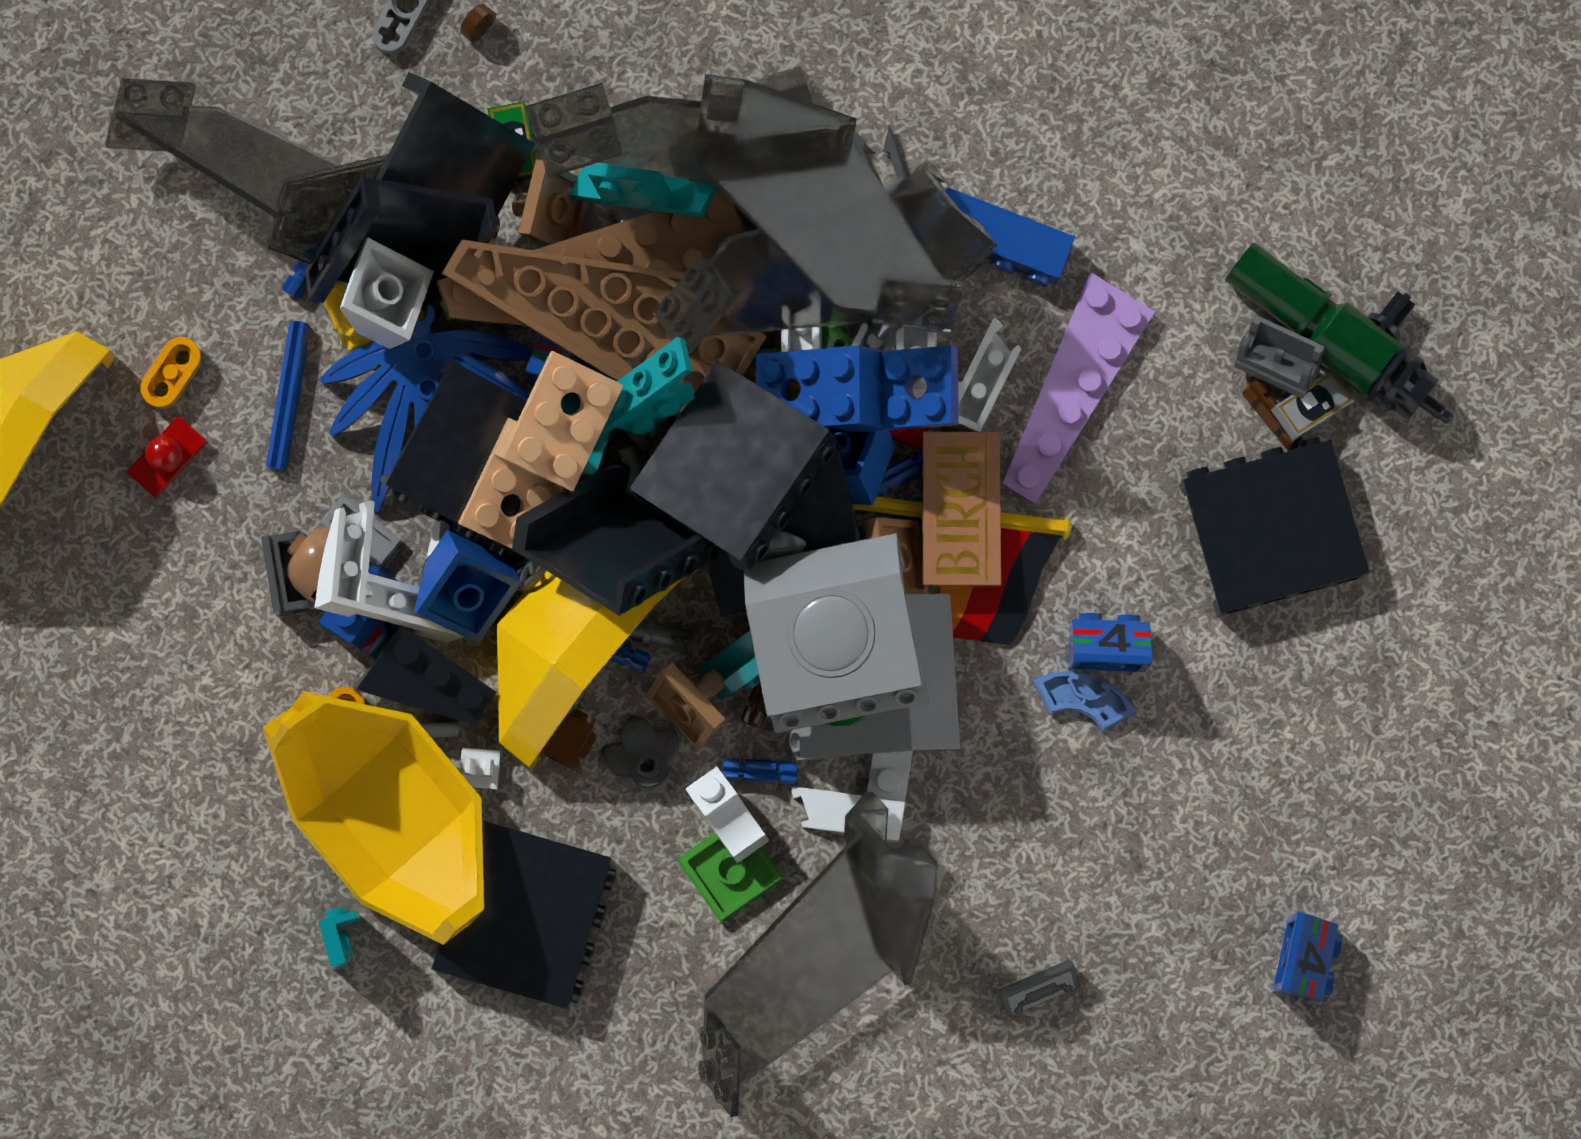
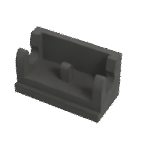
(1279, 356)
(284, 596)

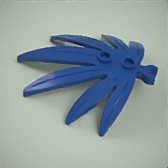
(416, 370)

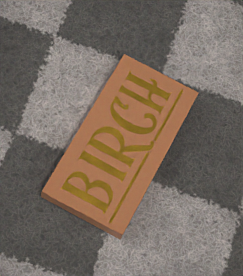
(961, 509)

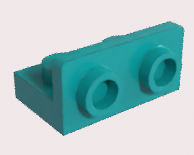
(338, 943)

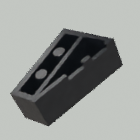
(425, 679)

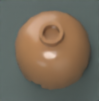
(306, 562)

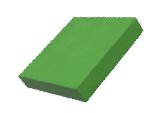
(723, 881)

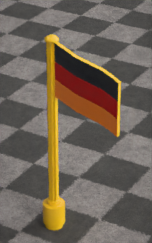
(995, 612)

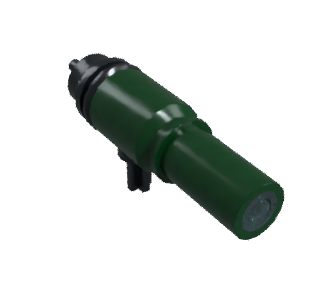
(1357, 346)

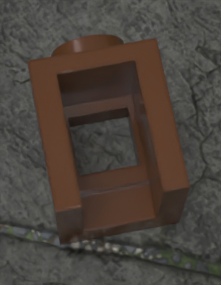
(572, 740)

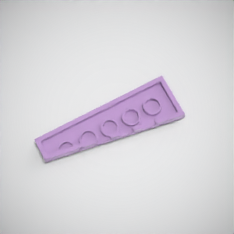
(1086, 362)

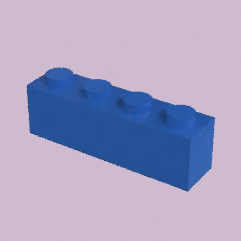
(1020, 240)

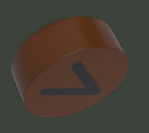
(477, 22)

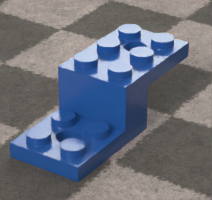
(866, 387)

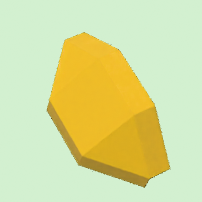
(35, 389)
(549, 655)
(383, 810)

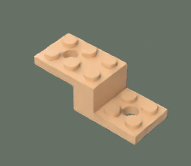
(542, 447)

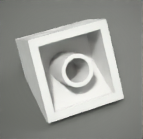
(385, 294)

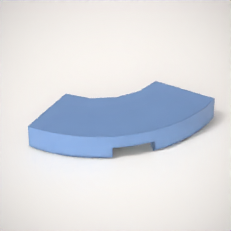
(1084, 695)

